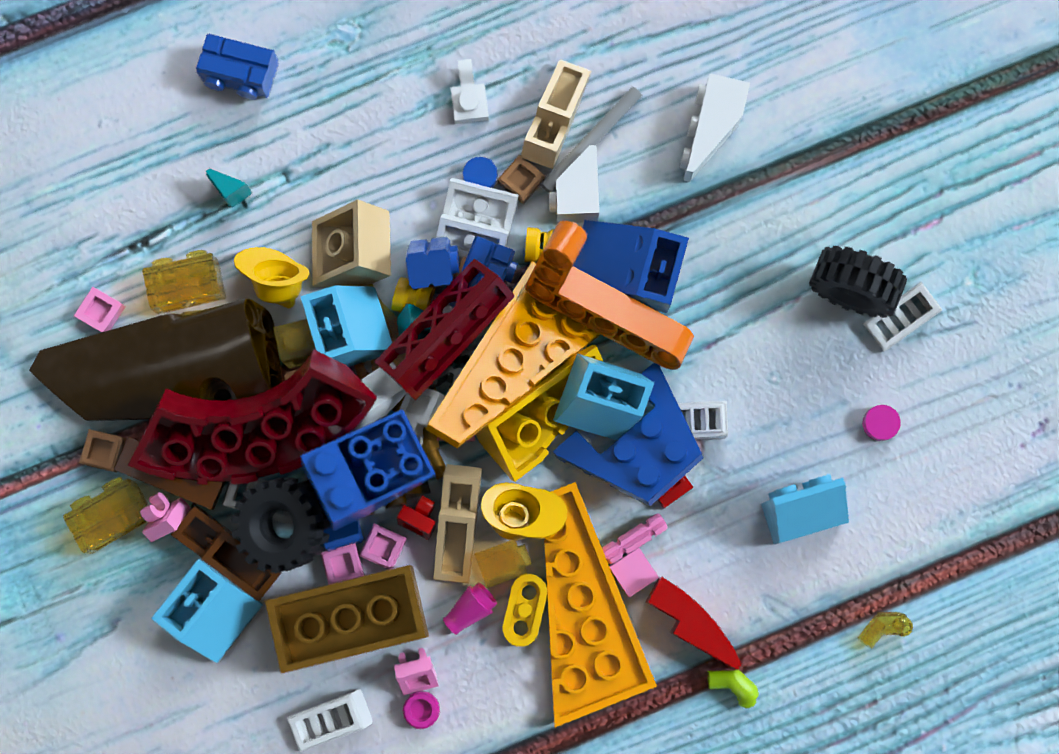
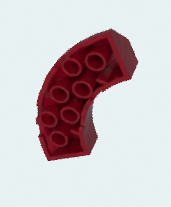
(253, 433)

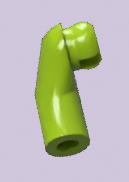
(738, 683)

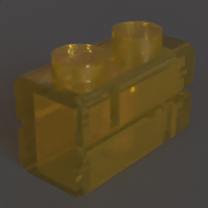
(183, 282)
(106, 516)

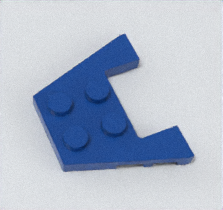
(648, 455)

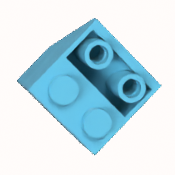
(347, 323)
(603, 398)
(806, 511)
(207, 611)

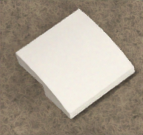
(476, 211)

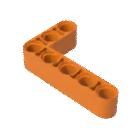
(602, 306)

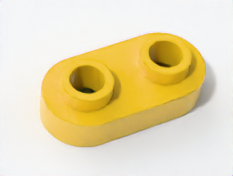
(524, 610)

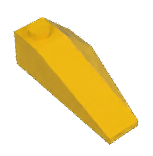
(526, 429)

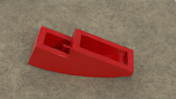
(692, 622)

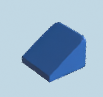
(344, 536)

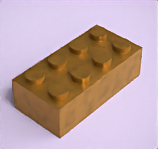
(346, 618)

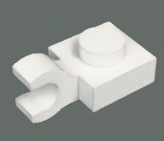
(469, 99)
(421, 410)

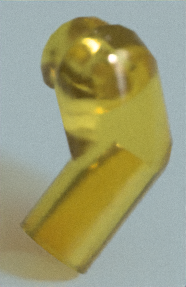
(885, 624)

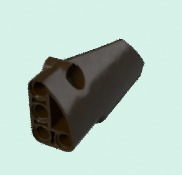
(198, 355)

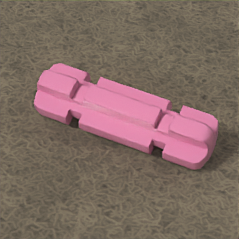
(634, 538)

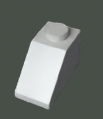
(577, 190)

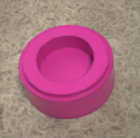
(881, 422)
(421, 709)

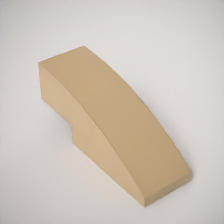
(555, 114)
(457, 523)

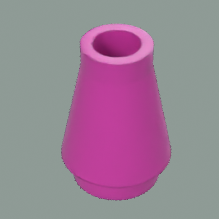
(470, 608)

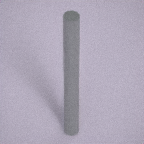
(593, 136)

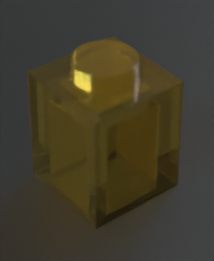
(294, 342)
(503, 563)

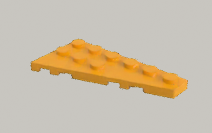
(511, 359)
(590, 632)

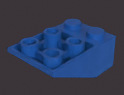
(634, 260)
(366, 469)

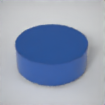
(481, 172)

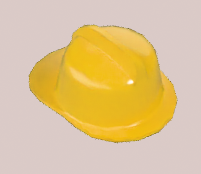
(273, 274)
(523, 511)

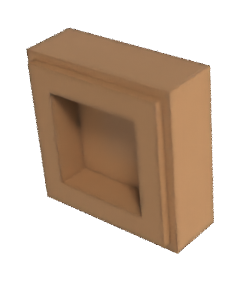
(521, 179)
(102, 450)

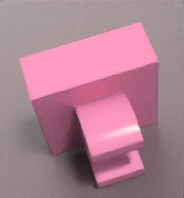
(163, 516)
(416, 674)

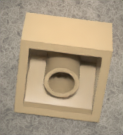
(351, 246)

